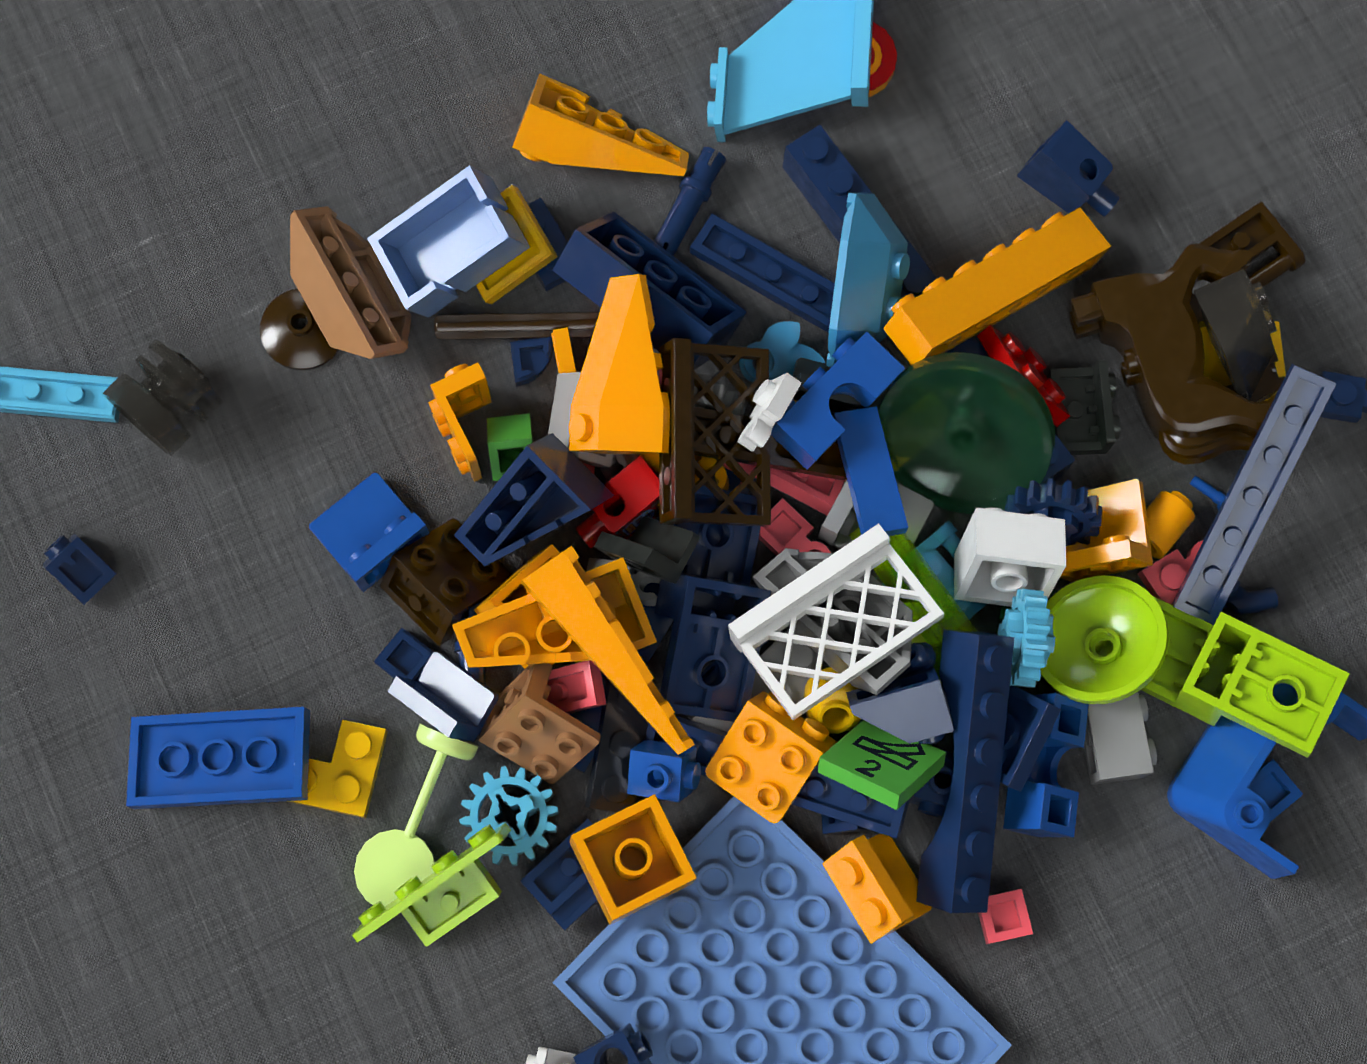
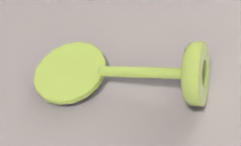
(397, 854)

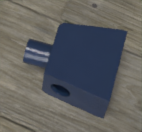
(1070, 172)

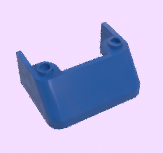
(1216, 776)

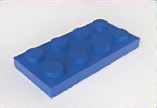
(218, 758)

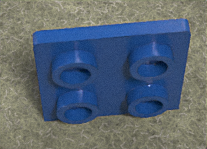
(367, 530)

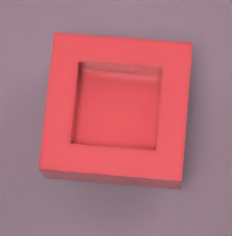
(1005, 917)

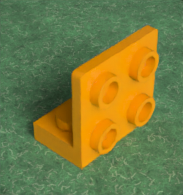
(1122, 537)

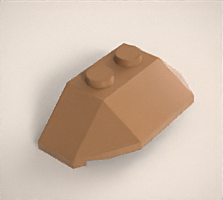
(346, 286)

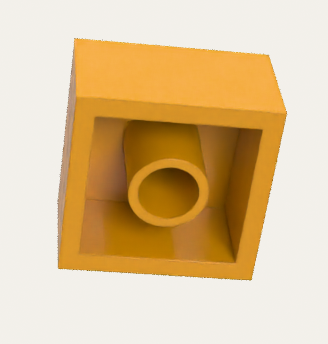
(632, 859)

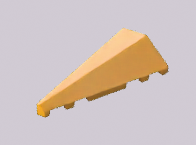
(583, 614)

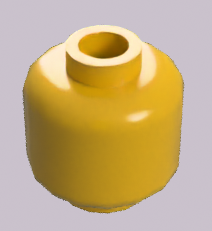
(834, 710)

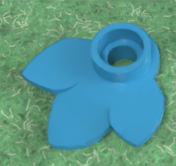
(783, 351)

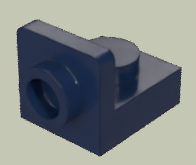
(77, 567)

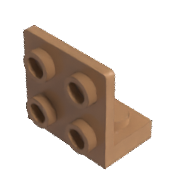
(534, 730)

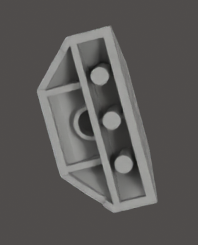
(791, 565)

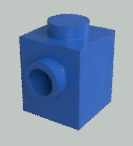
(660, 771)

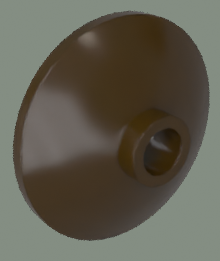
(289, 346)

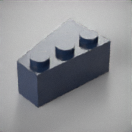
(531, 498)

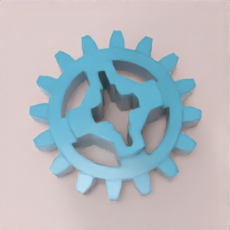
(1033, 633)
(528, 804)

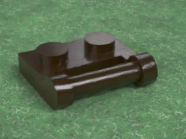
(1258, 232)

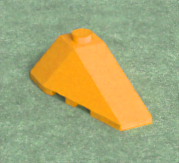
(570, 132)
(619, 390)
(527, 634)

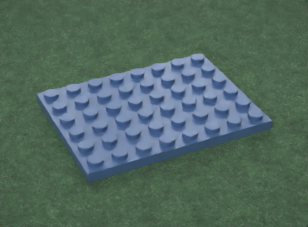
(769, 967)

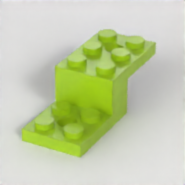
(1233, 672)

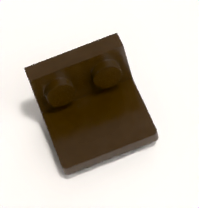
(440, 580)

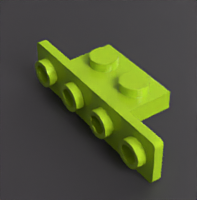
(445, 897)

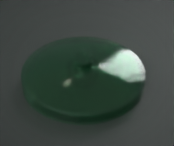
(966, 431)

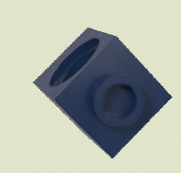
(630, 1042)

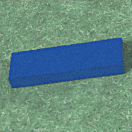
(870, 472)

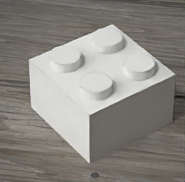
(1007, 554)

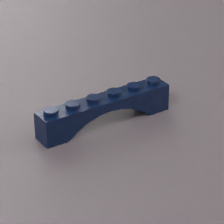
(977, 685)

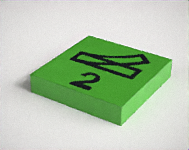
(881, 764)

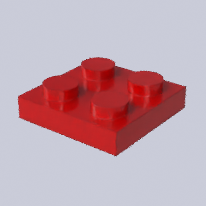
(1029, 364)

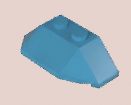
(867, 274)

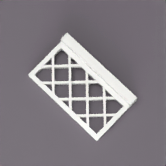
(812, 589)

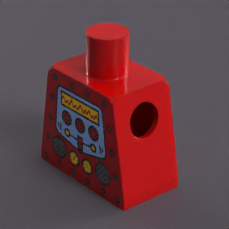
(636, 489)

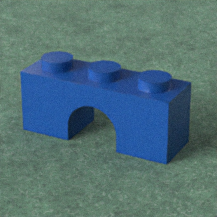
(861, 371)
(1042, 805)

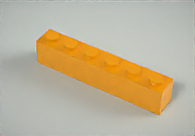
(996, 286)

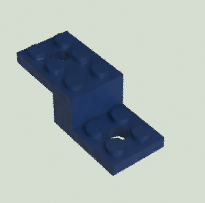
(703, 602)

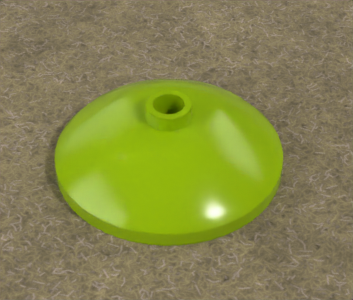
(1102, 614)

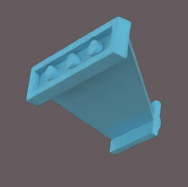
(794, 64)

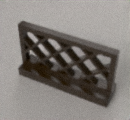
(679, 466)

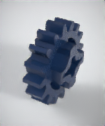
(1063, 502)

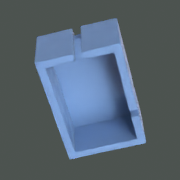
(448, 242)

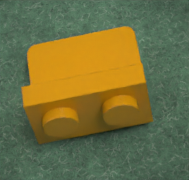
(454, 396)
(768, 756)
(876, 885)

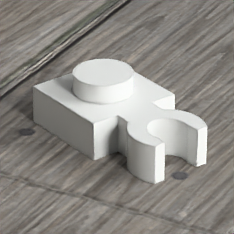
(771, 403)

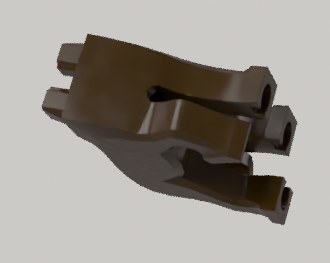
(1158, 333)

